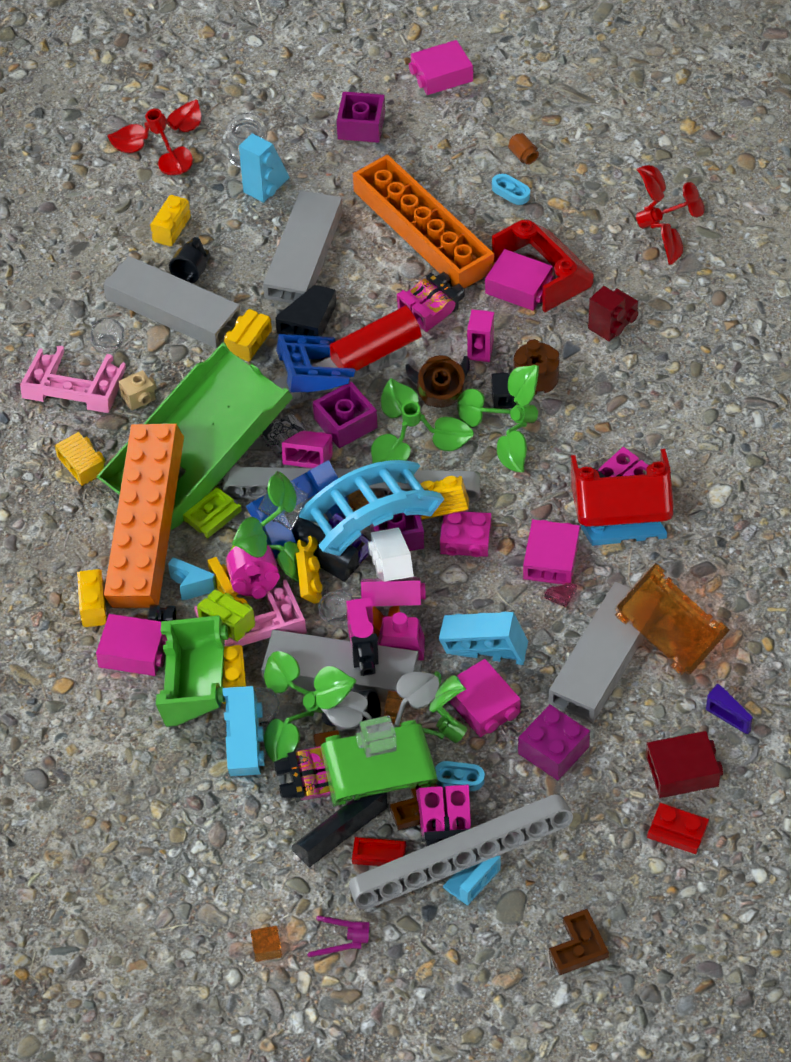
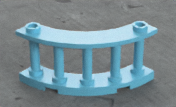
(378, 510)

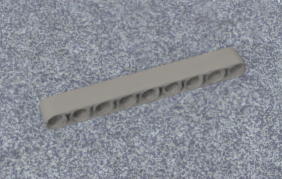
(460, 851)

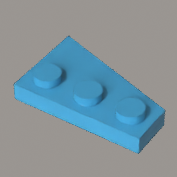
(616, 533)

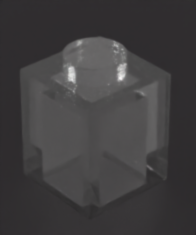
(376, 736)

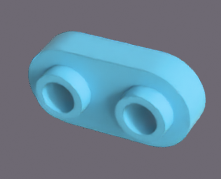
(510, 189)
(460, 774)

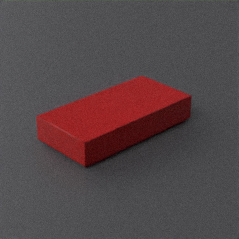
(376, 851)

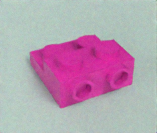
(465, 534)

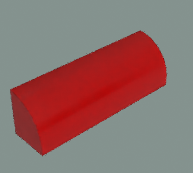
(376, 340)

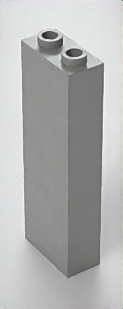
(303, 246)
(171, 301)
(319, 652)
(596, 661)

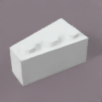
(390, 555)

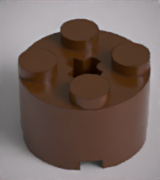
(545, 357)
(450, 374)

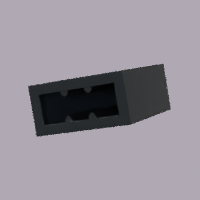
(308, 313)

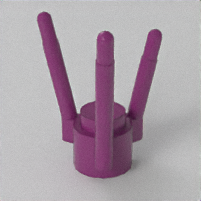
(357, 932)

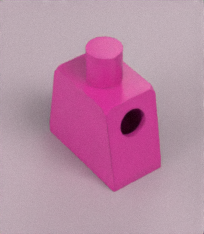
(307, 449)
(402, 633)

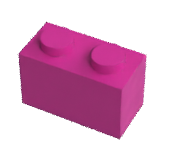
(480, 335)

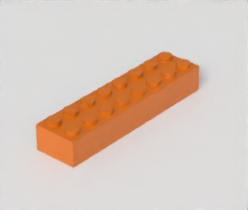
(423, 222)
(144, 516)

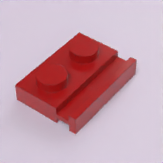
(678, 828)

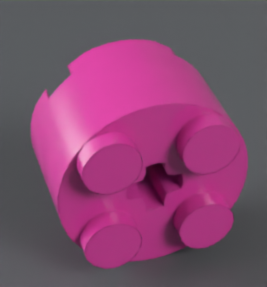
(250, 574)

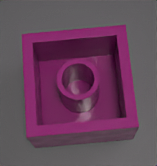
(361, 117)
(345, 414)
(410, 527)
(553, 742)

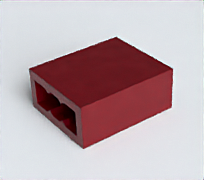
(683, 764)

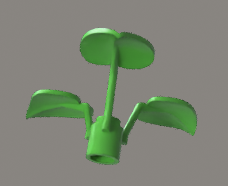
(521, 385)
(402, 400)
(254, 540)
(331, 688)
(447, 724)

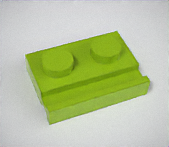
(212, 512)

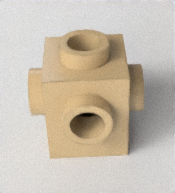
(137, 390)

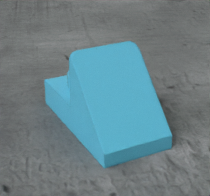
(193, 579)

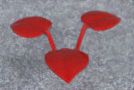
(185, 118)
(652, 216)

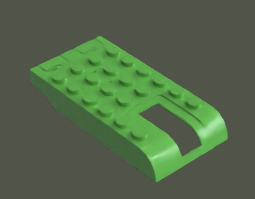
(220, 414)

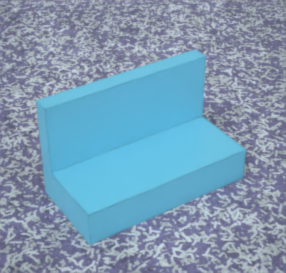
(471, 881)

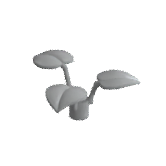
(414, 687)

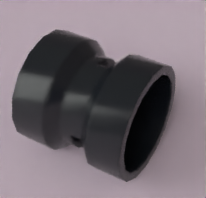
(162, 614)

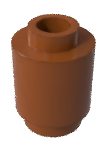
(523, 148)

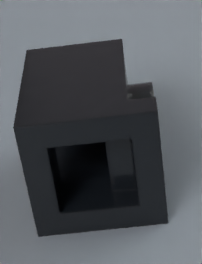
(500, 393)

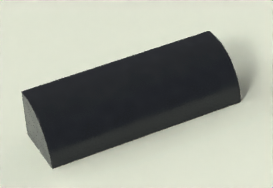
(338, 566)
(339, 827)

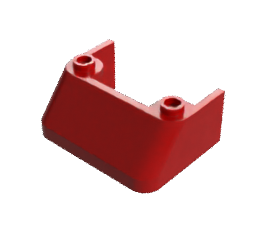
(571, 271)
(622, 497)

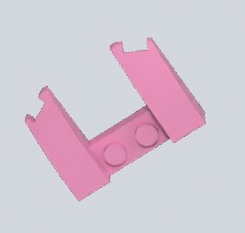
(43, 382)
(284, 617)

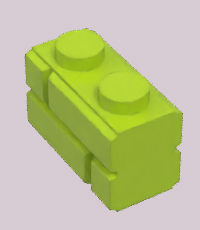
(235, 615)

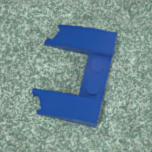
(302, 377)
(311, 483)

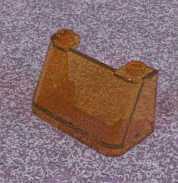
(670, 620)

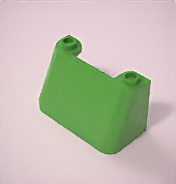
(192, 668)
(355, 775)

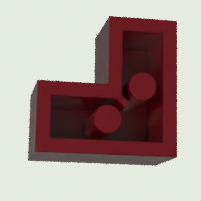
(611, 312)

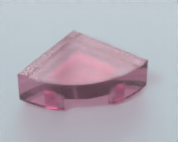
(561, 594)

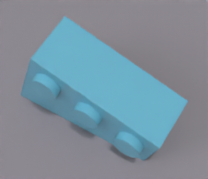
(261, 168)
(484, 634)
(243, 731)

